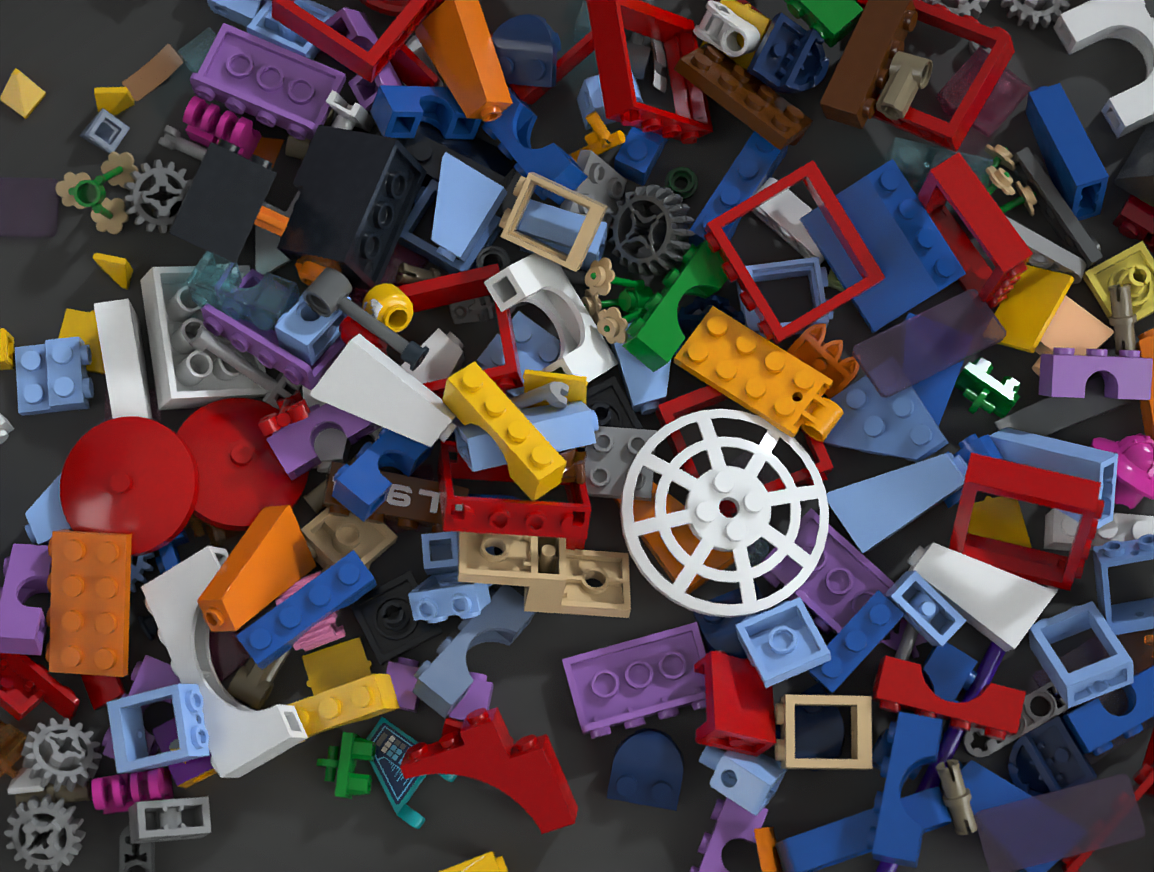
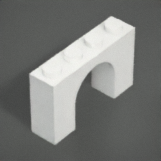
(1124, 21)
(548, 287)

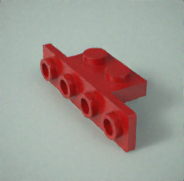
(28, 684)

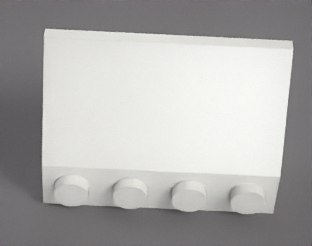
(182, 373)

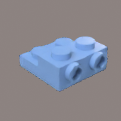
(273, 31)
(534, 347)
(53, 376)
(445, 596)
(782, 642)

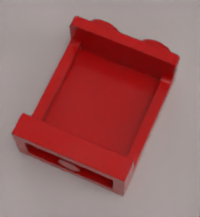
(736, 706)

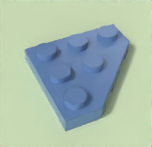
(885, 426)

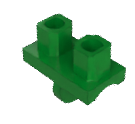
(985, 390)
(348, 782)

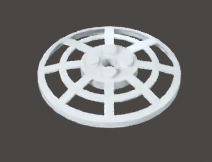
(711, 526)

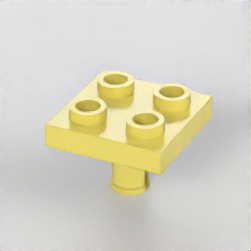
(1131, 267)

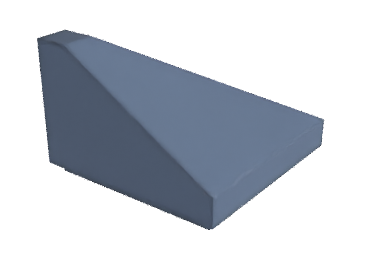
(105, 131)

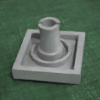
(601, 185)
(611, 459)

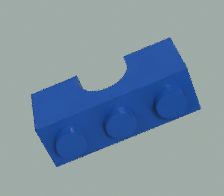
(401, 109)
(362, 485)
(857, 641)
(1096, 727)

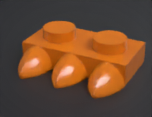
(825, 358)

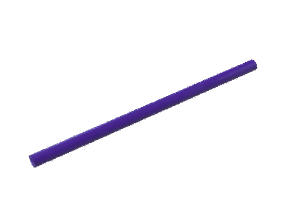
(953, 736)

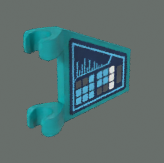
(390, 751)

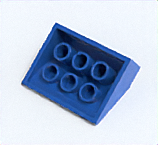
(899, 239)

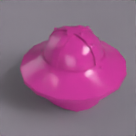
(1134, 467)

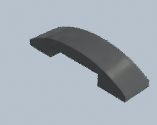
(1062, 412)

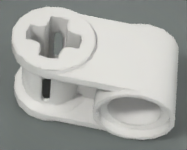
(721, 28)

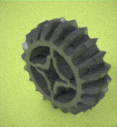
(639, 227)

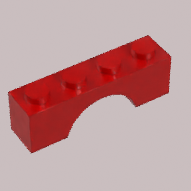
(902, 686)

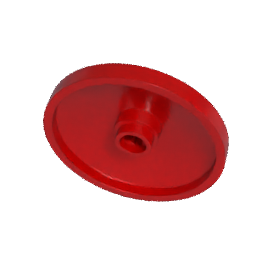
(236, 464)
(132, 481)

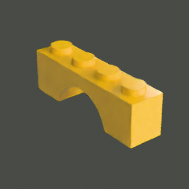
(529, 456)
(347, 704)

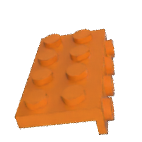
(89, 603)

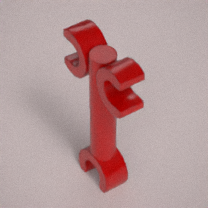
(291, 410)

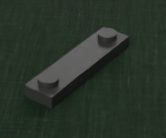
(1055, 209)

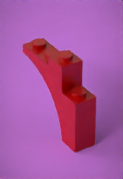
(487, 753)

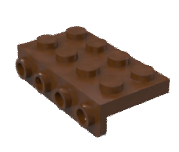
(744, 96)

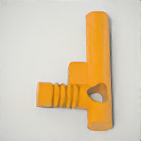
(596, 138)

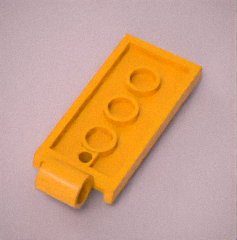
(759, 376)

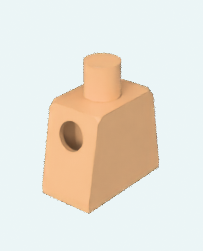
(1072, 328)

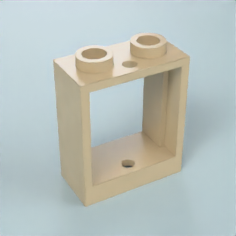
(587, 232)
(860, 732)

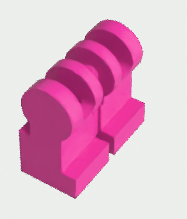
(208, 126)
(119, 792)

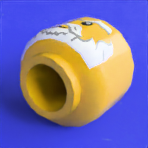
(389, 306)

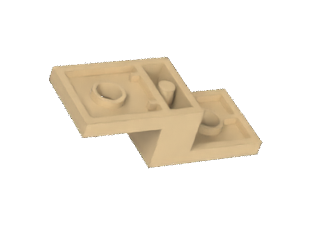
(549, 572)

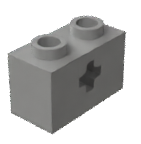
(169, 820)

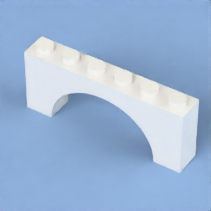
(237, 735)

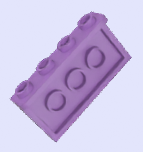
(267, 82)
(265, 344)
(839, 582)
(637, 680)

